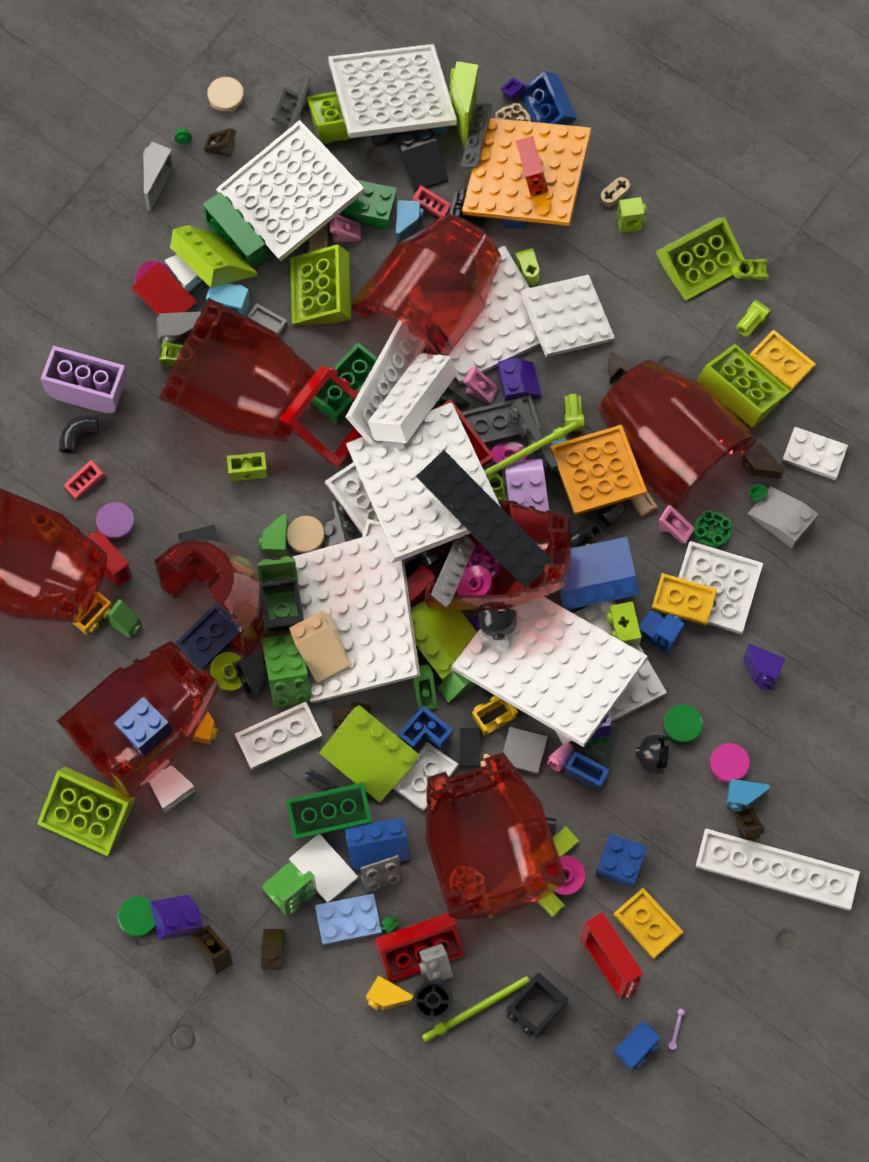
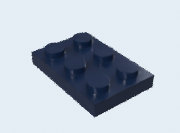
(208, 636)

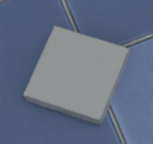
(525, 749)

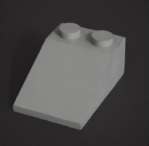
(157, 169)
(175, 325)
(783, 516)

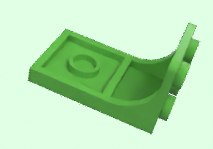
(281, 603)
(286, 671)
(290, 888)

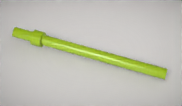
(557, 434)
(441, 1028)

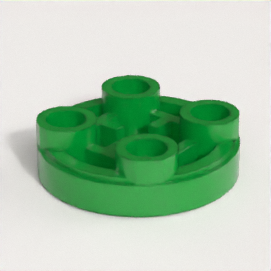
(712, 529)
(682, 724)
(136, 917)

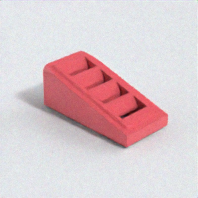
(434, 198)
(88, 484)

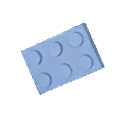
(348, 919)

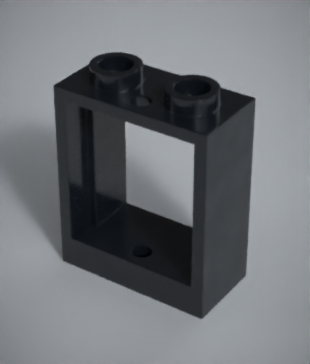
(280, 624)
(549, 989)

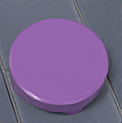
(115, 520)

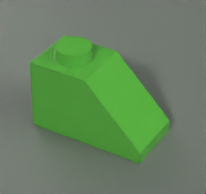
(275, 538)
(124, 619)
(454, 686)
(425, 688)

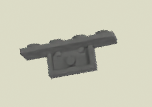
(290, 105)
(476, 135)
(339, 529)

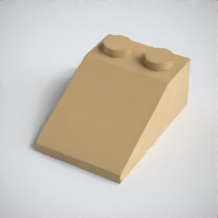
(320, 646)

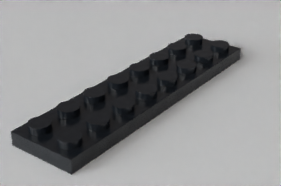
(484, 518)

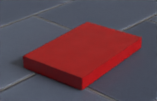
(163, 292)

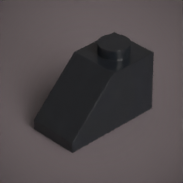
(251, 673)

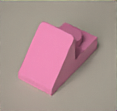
(345, 230)
(480, 385)
(675, 524)

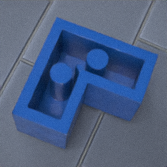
(660, 631)
(425, 726)

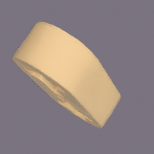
(617, 194)

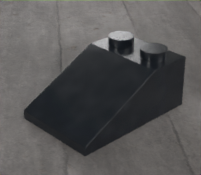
(421, 158)

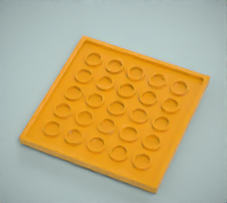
(499, 183)

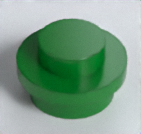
(183, 136)
(758, 492)
(389, 923)

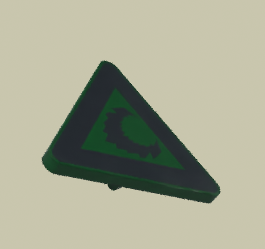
(450, 394)
(602, 747)

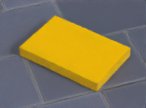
(782, 360)
(684, 599)
(648, 923)

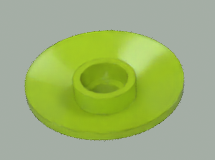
(223, 662)

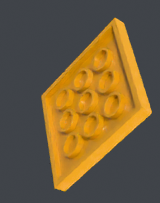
(598, 470)

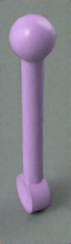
(672, 1045)

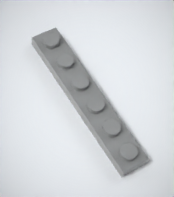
(453, 570)

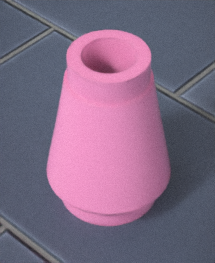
(560, 757)

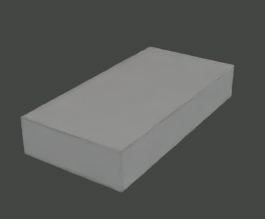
(267, 318)

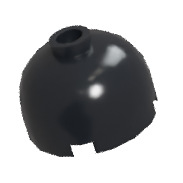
(498, 623)
(653, 753)
(432, 1000)

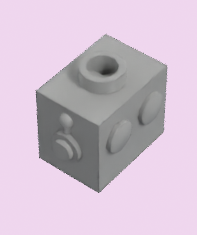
(435, 963)

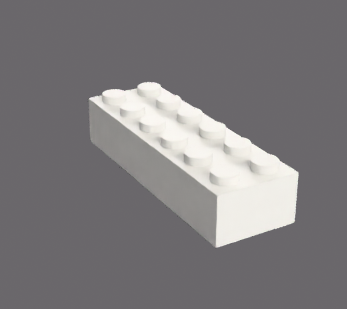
(412, 398)

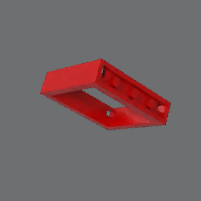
(302, 401)
(611, 956)

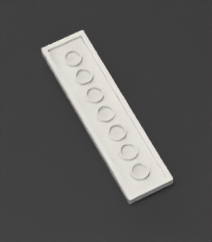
(390, 366)
(777, 869)

